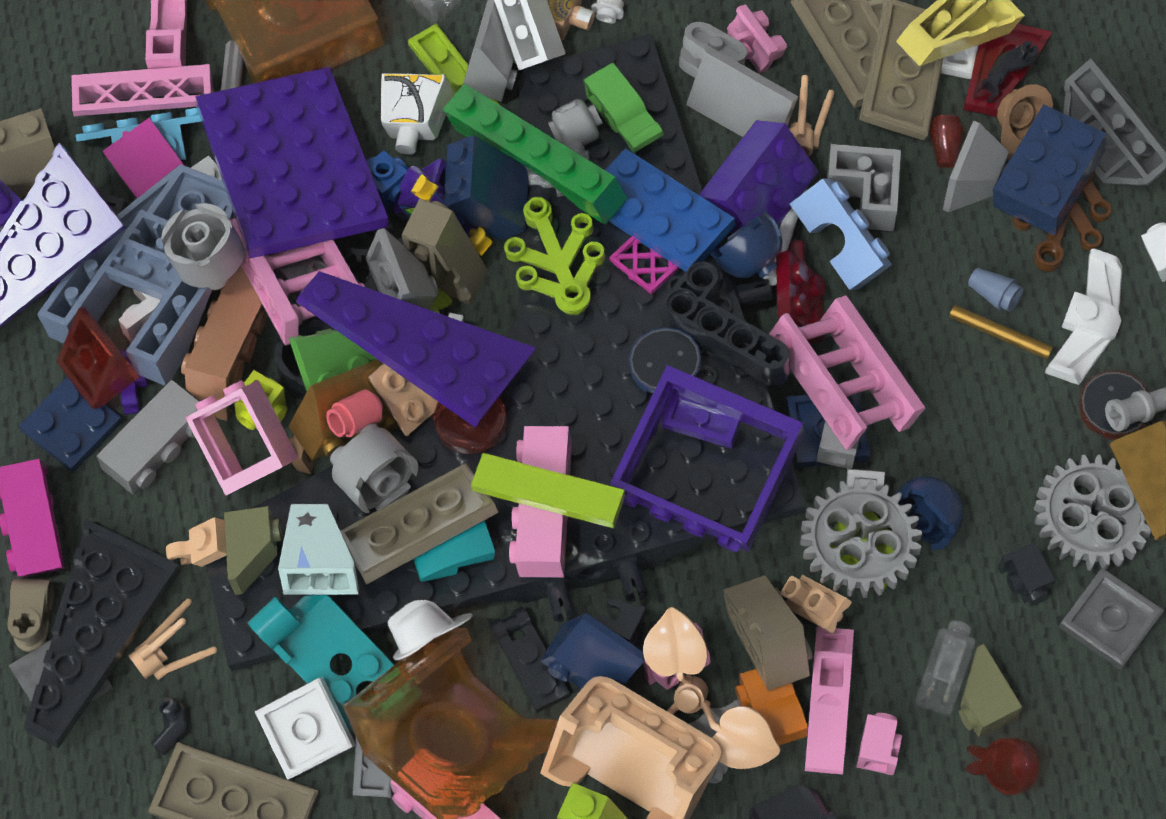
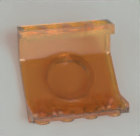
(298, 35)
(444, 730)

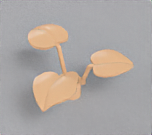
(679, 648)

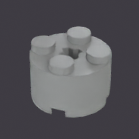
(203, 246)
(373, 468)

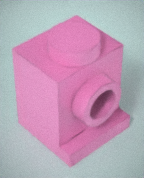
(879, 744)

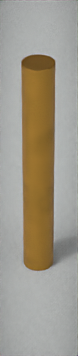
(1001, 332)

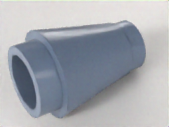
(996, 289)

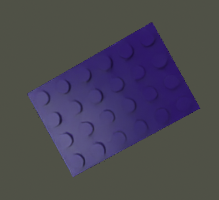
(290, 162)

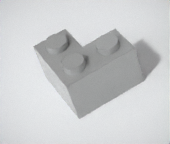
(872, 177)

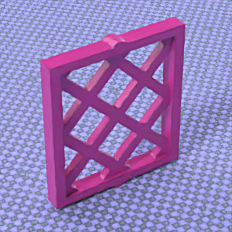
(633, 273)

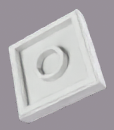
(305, 728)

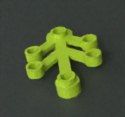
(557, 260)

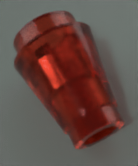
(946, 139)

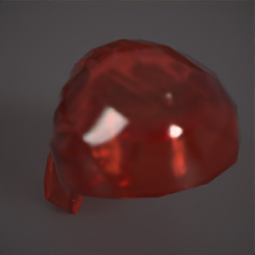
(1008, 765)

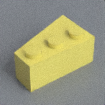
(956, 26)

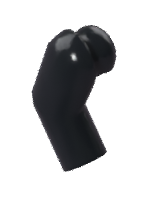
(174, 725)

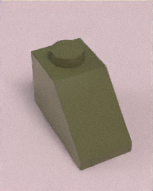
(250, 545)
(987, 696)

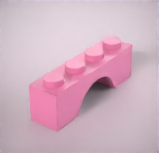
(167, 34)

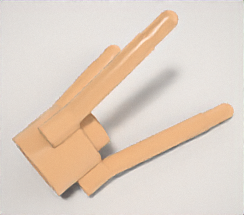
(801, 130)
(149, 656)

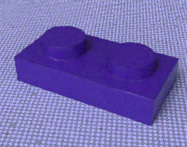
(700, 421)

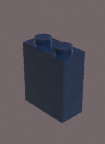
(486, 187)

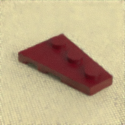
(985, 59)

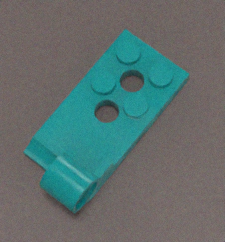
(312, 636)

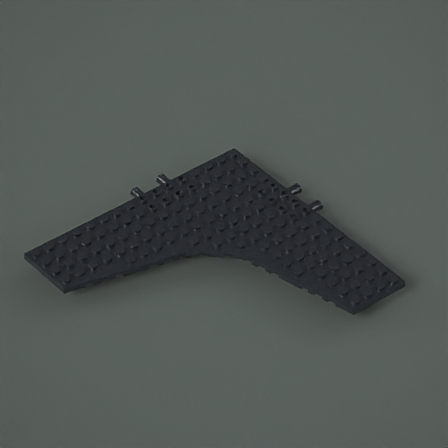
(574, 381)

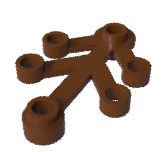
(1080, 221)

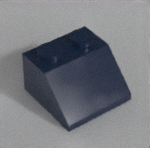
(590, 650)

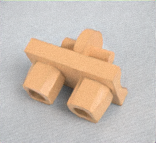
(815, 602)

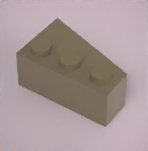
(445, 250)
(768, 632)

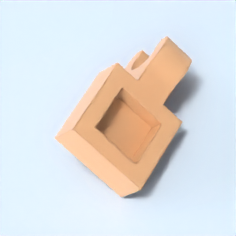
(204, 545)

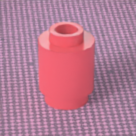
(354, 413)

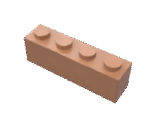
(225, 341)

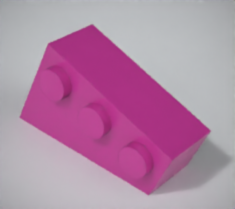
(29, 519)

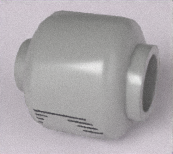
(575, 122)

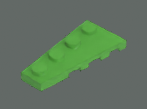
(326, 355)

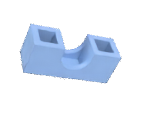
(862, 255)

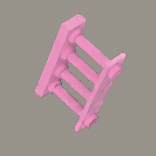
(275, 292)
(869, 360)

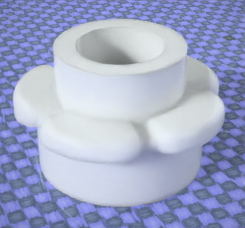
(608, 10)

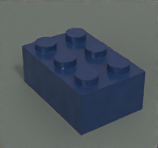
(1049, 170)

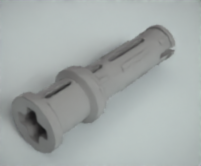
(1139, 407)

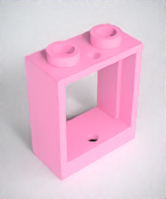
(217, 448)

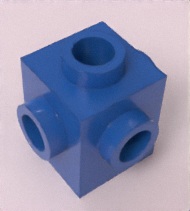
(387, 177)

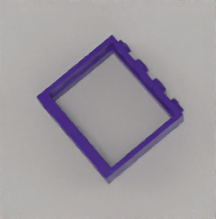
(731, 405)

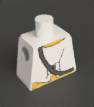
(413, 107)

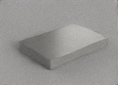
(737, 94)

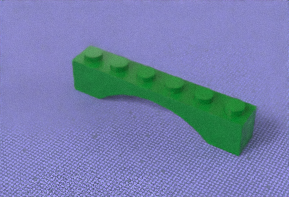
(570, 173)

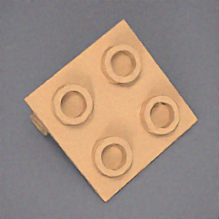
(403, 399)

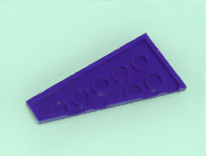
(438, 354)

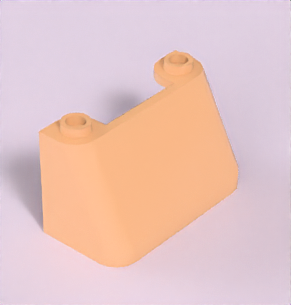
(631, 750)

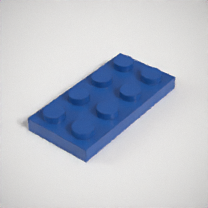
(666, 213)

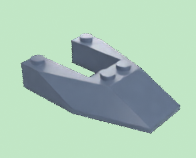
(139, 262)

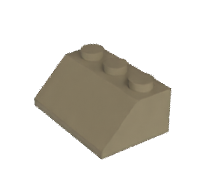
(24, 150)

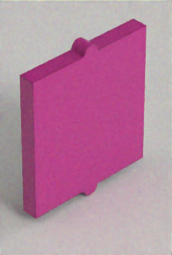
(142, 157)

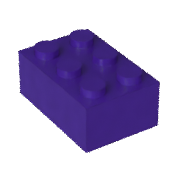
(761, 174)

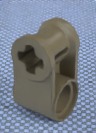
(30, 606)

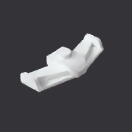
(1091, 318)

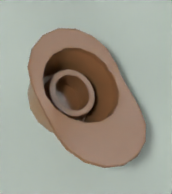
(1018, 112)

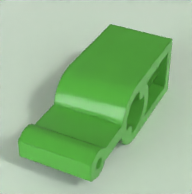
(621, 107)

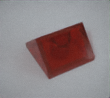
(94, 361)

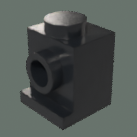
(1027, 574)

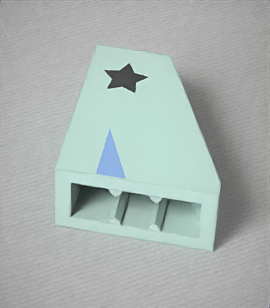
(315, 554)

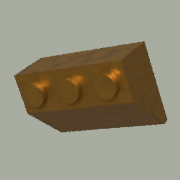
(310, 419)
(1144, 467)

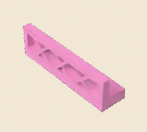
(138, 85)

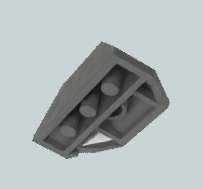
(1133, 146)

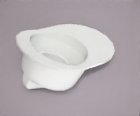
(419, 624)

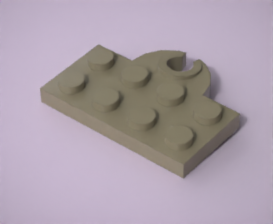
(845, 37)

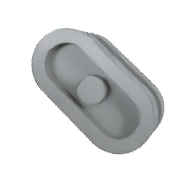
(701, 36)

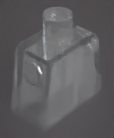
(946, 668)

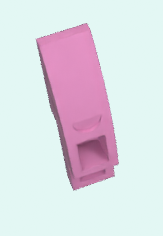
(829, 701)

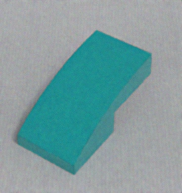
(461, 550)

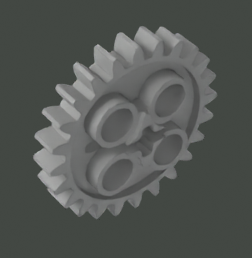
(1083, 540)
(873, 567)

